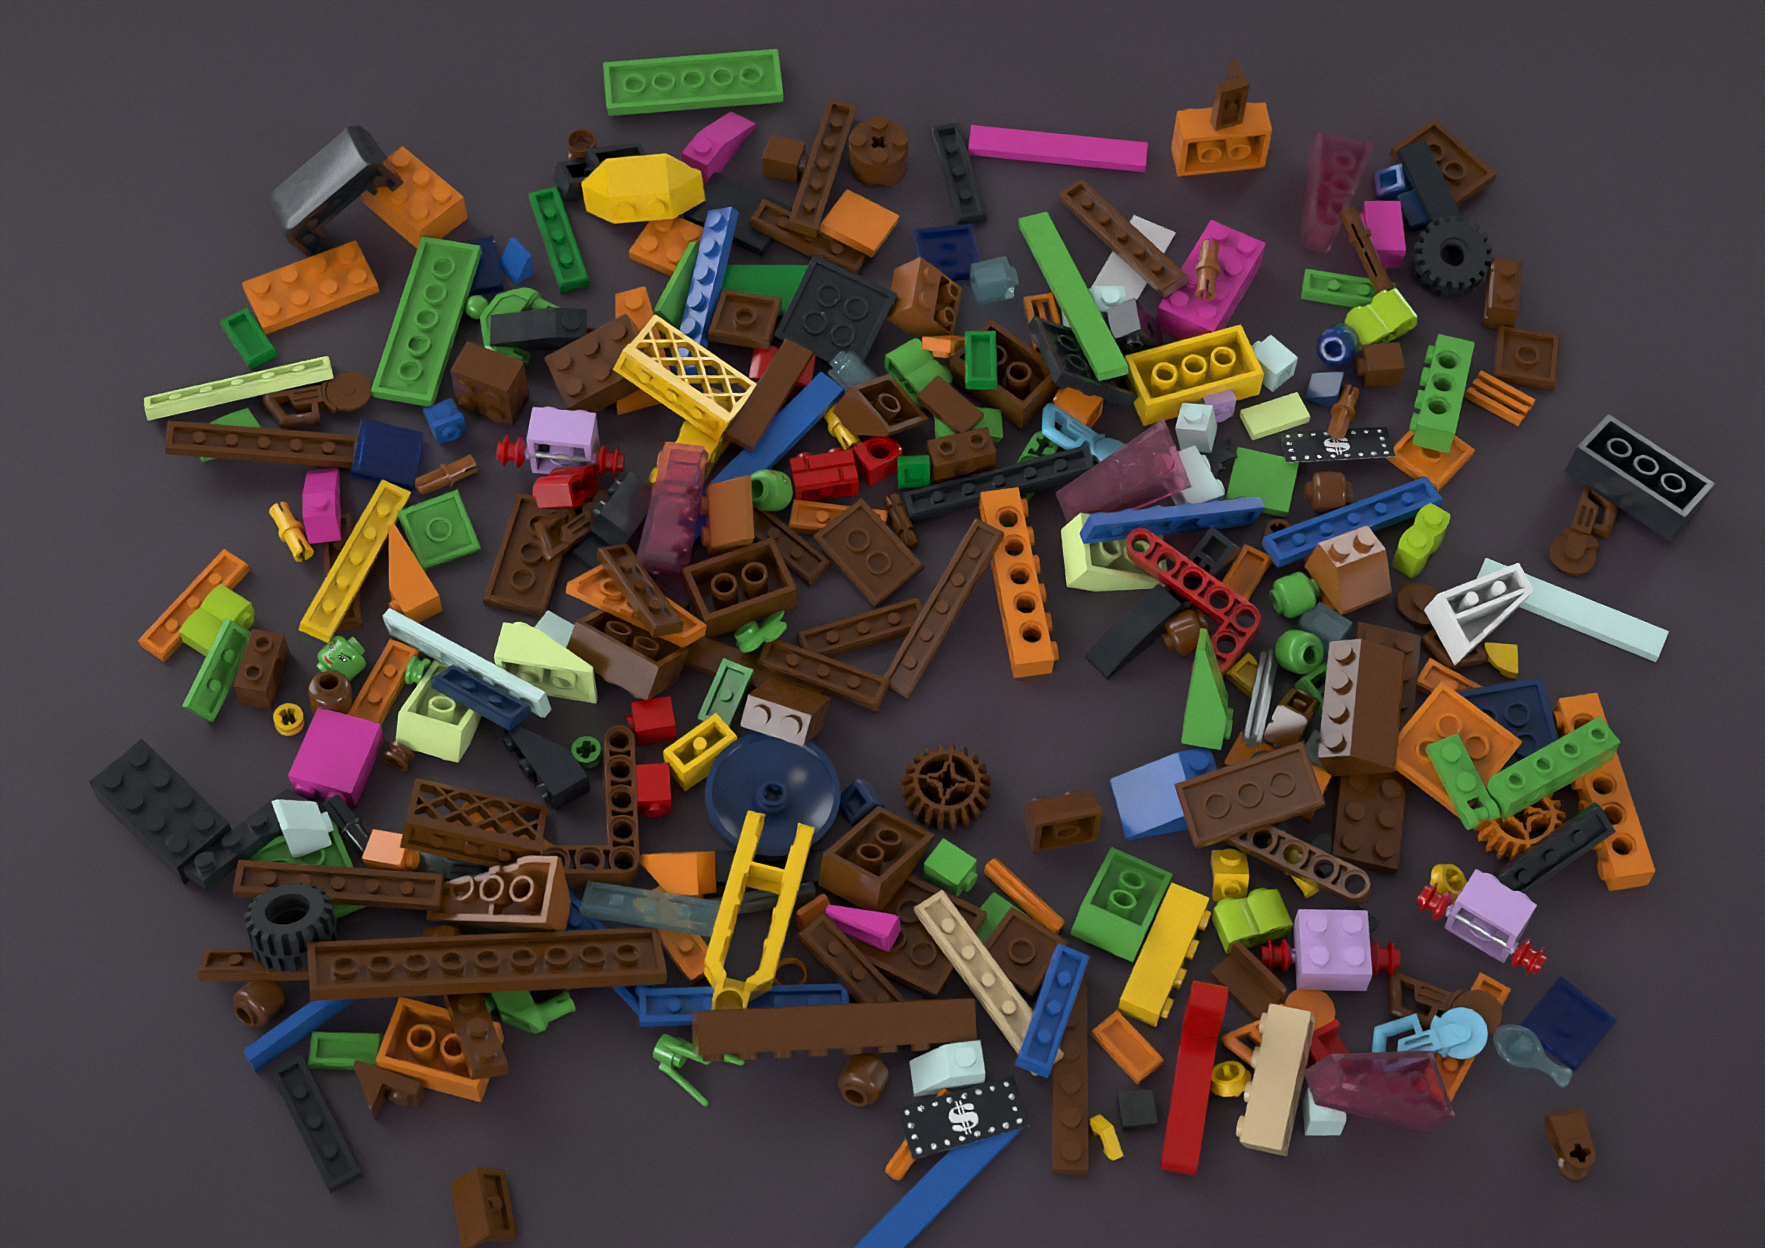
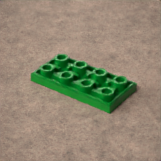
(765, 280)

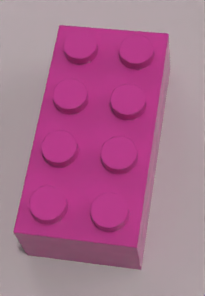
(1239, 261)

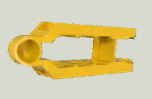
(743, 874)

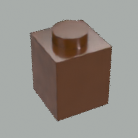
(784, 159)
(1380, 365)

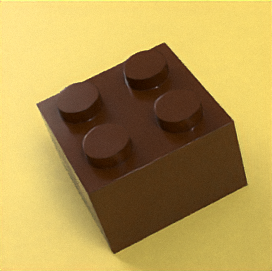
(490, 383)

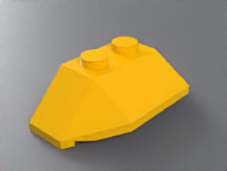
(642, 188)

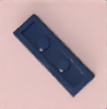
(481, 697)

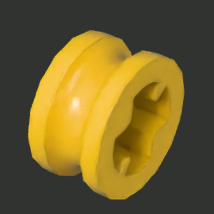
(286, 709)

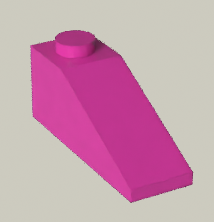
(717, 144)
(322, 505)

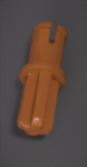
(1343, 412)
(446, 475)

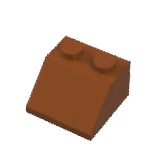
(728, 516)
(1351, 569)

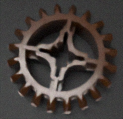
(921, 780)

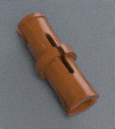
(1207, 270)

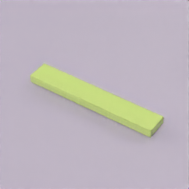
(238, 388)

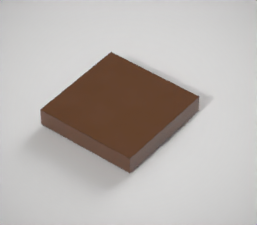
(745, 319)
(1526, 357)
(1023, 950)

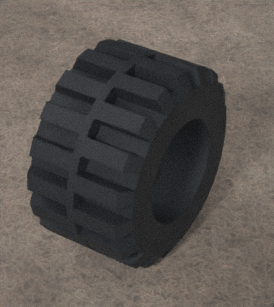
(285, 921)

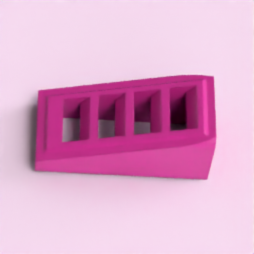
(867, 926)

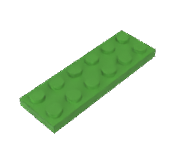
(692, 82)
(426, 321)

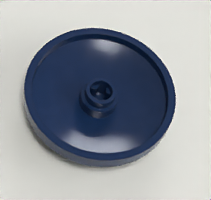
(774, 779)

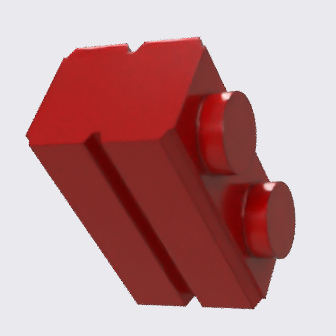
(824, 475)

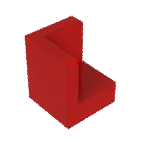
(1325, 1042)

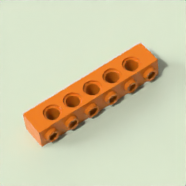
(1025, 657)
(1617, 870)

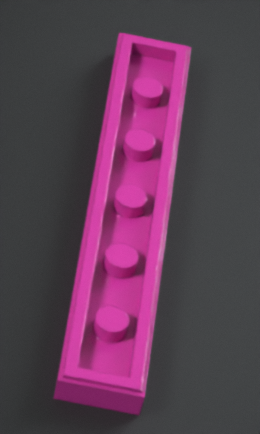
(1058, 148)

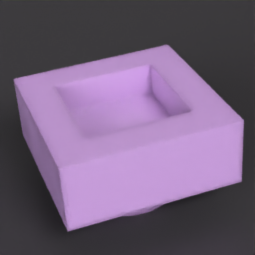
(1222, 403)

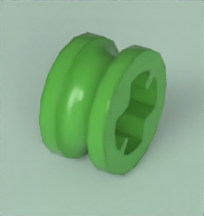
(416, 669)
(595, 755)

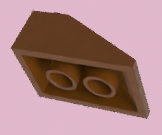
(874, 859)

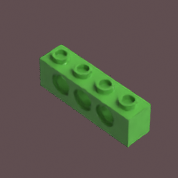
(1442, 394)
(1552, 767)

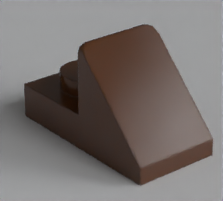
(380, 1083)

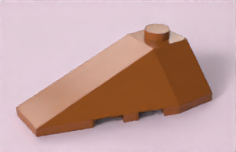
(510, 898)

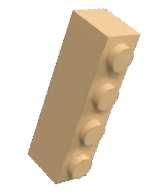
(1276, 1079)

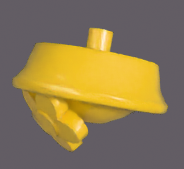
(1449, 879)
(1229, 1079)

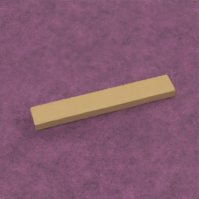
(977, 968)

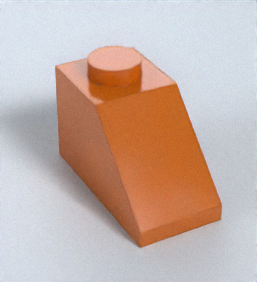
(683, 872)

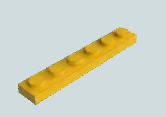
(354, 562)

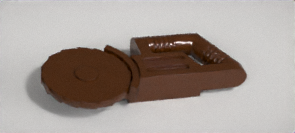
(344, 392)
(570, 533)
(1576, 548)
(1411, 604)
(1440, 1001)

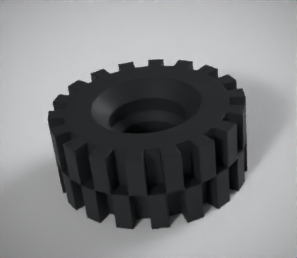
(1440, 274)

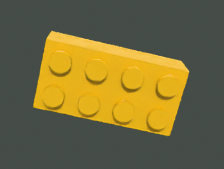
(1192, 370)

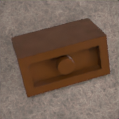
(1230, 98)
(1248, 982)
(483, 1207)

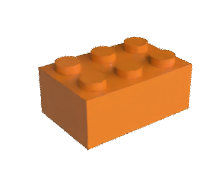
(1238, 147)
(419, 206)
(426, 1049)

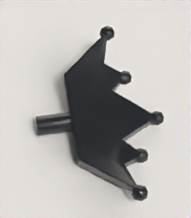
(1219, 456)

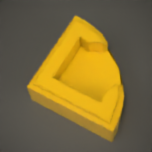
(1503, 657)
(1243, 674)
(1105, 1129)

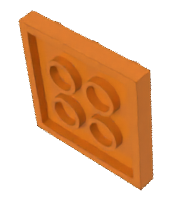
(1439, 717)

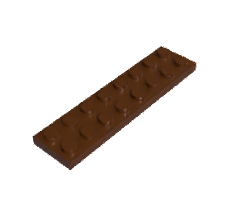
(1372, 805)

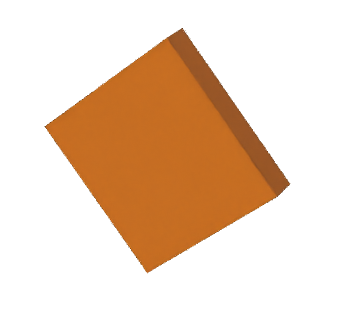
(859, 223)
(1430, 463)

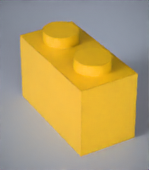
(696, 751)

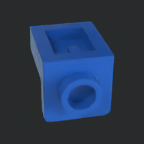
(445, 421)

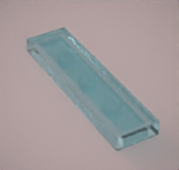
(649, 908)

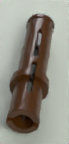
(1365, 248)

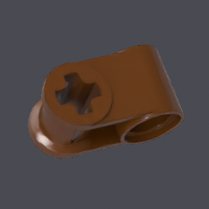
(1571, 1137)

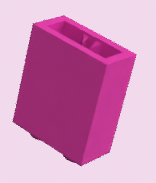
(336, 757)

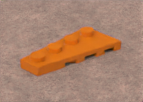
(638, 307)
(600, 591)

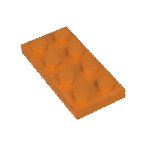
(310, 287)

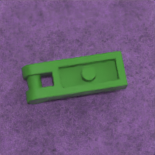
(1461, 781)

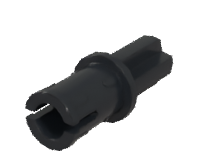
(347, 823)

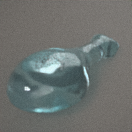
(1524, 1050)

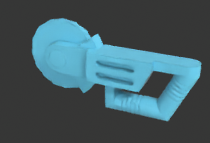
(1076, 434)
(1457, 1033)

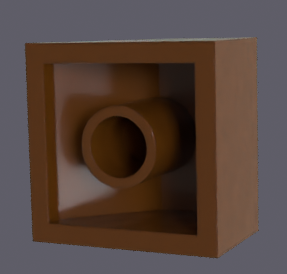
(878, 408)
(1062, 820)

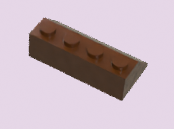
(1361, 708)

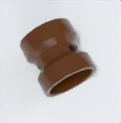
(579, 142)

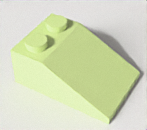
(1102, 564)
(544, 663)
(435, 722)

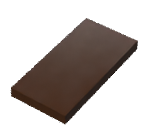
(521, 575)
(1249, 795)

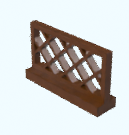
(471, 840)

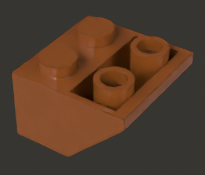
(925, 300)

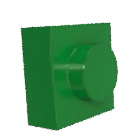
(913, 471)

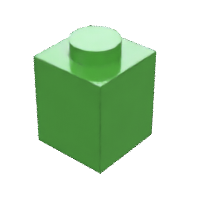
(950, 869)

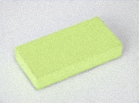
(1274, 416)

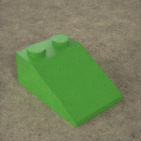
(1207, 711)
(1121, 904)

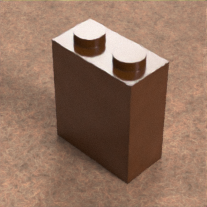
(785, 711)

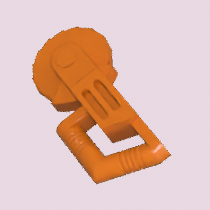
(1309, 1000)

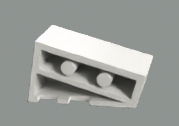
(1476, 608)

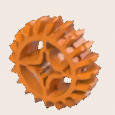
(1510, 835)

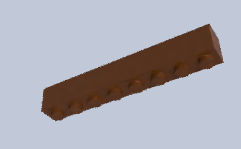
(832, 1026)

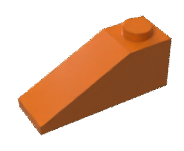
(408, 583)

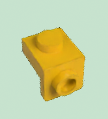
(1229, 874)

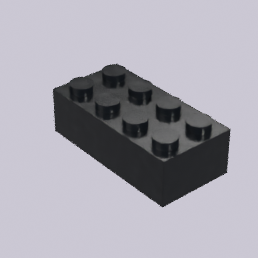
(1639, 477)
(159, 807)

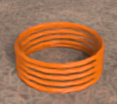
(794, 961)

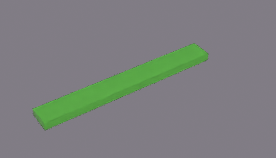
(1073, 297)

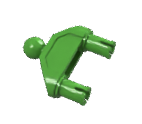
(508, 302)
(523, 1013)

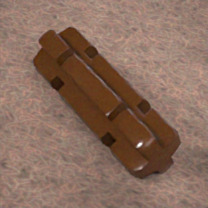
(901, 521)

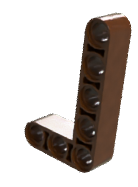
(616, 821)
(1312, 859)

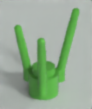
(673, 1053)

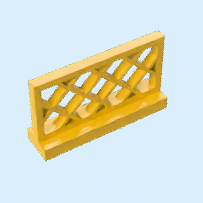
(675, 389)

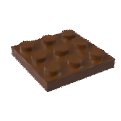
(915, 954)

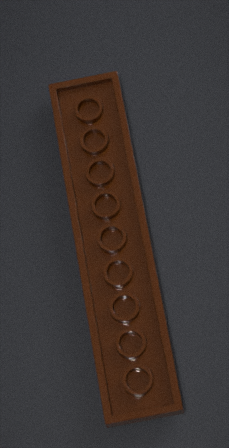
(484, 963)

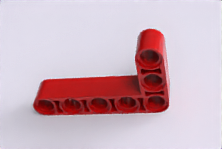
(1200, 597)
(1193, 1077)

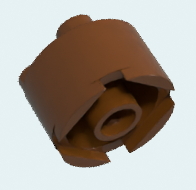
(878, 152)

